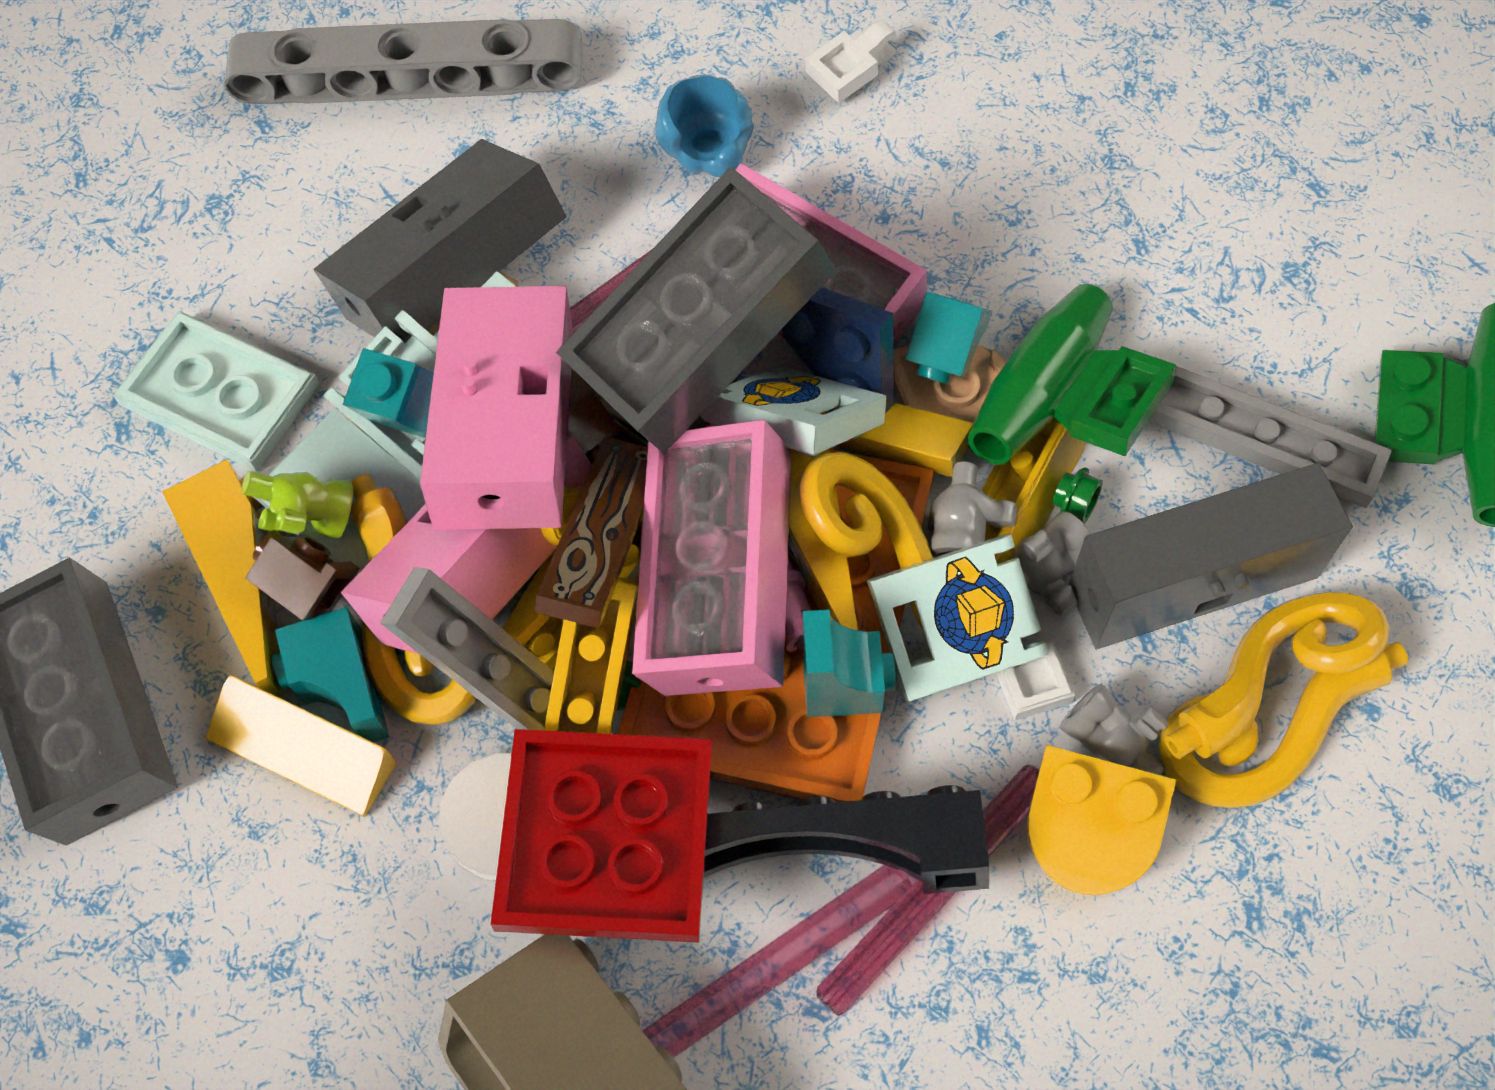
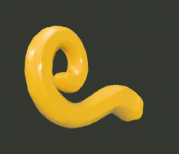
(875, 501)
(378, 521)
(1234, 705)
(1304, 736)

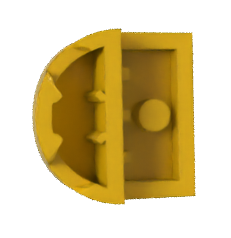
(1096, 821)

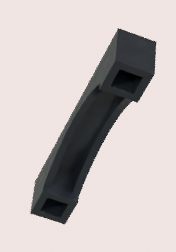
(926, 836)

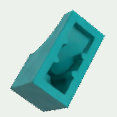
(946, 337)
(391, 392)
(326, 664)
(843, 668)

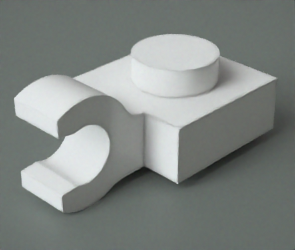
(849, 64)

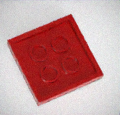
(604, 836)

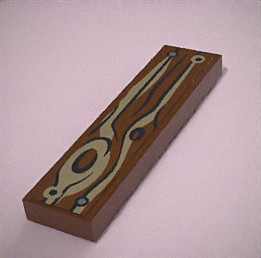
(596, 536)

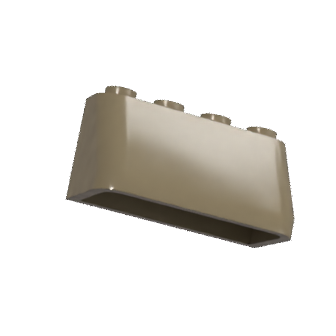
(550, 1026)

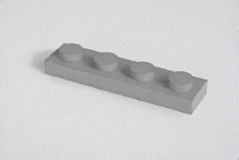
(1270, 435)
(471, 649)

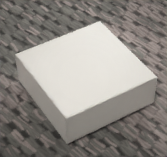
(1036, 685)

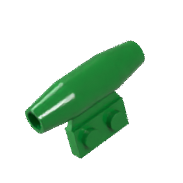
(1062, 375)
(1442, 410)

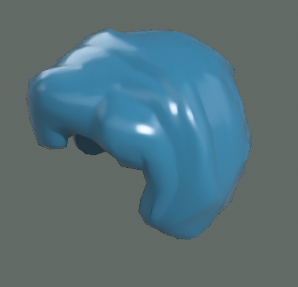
(704, 124)

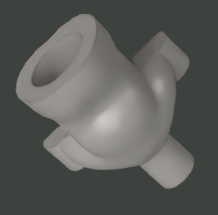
(963, 511)
(1050, 557)
(1114, 733)

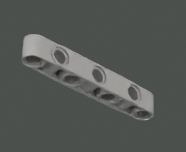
(404, 61)

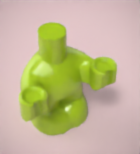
(301, 498)

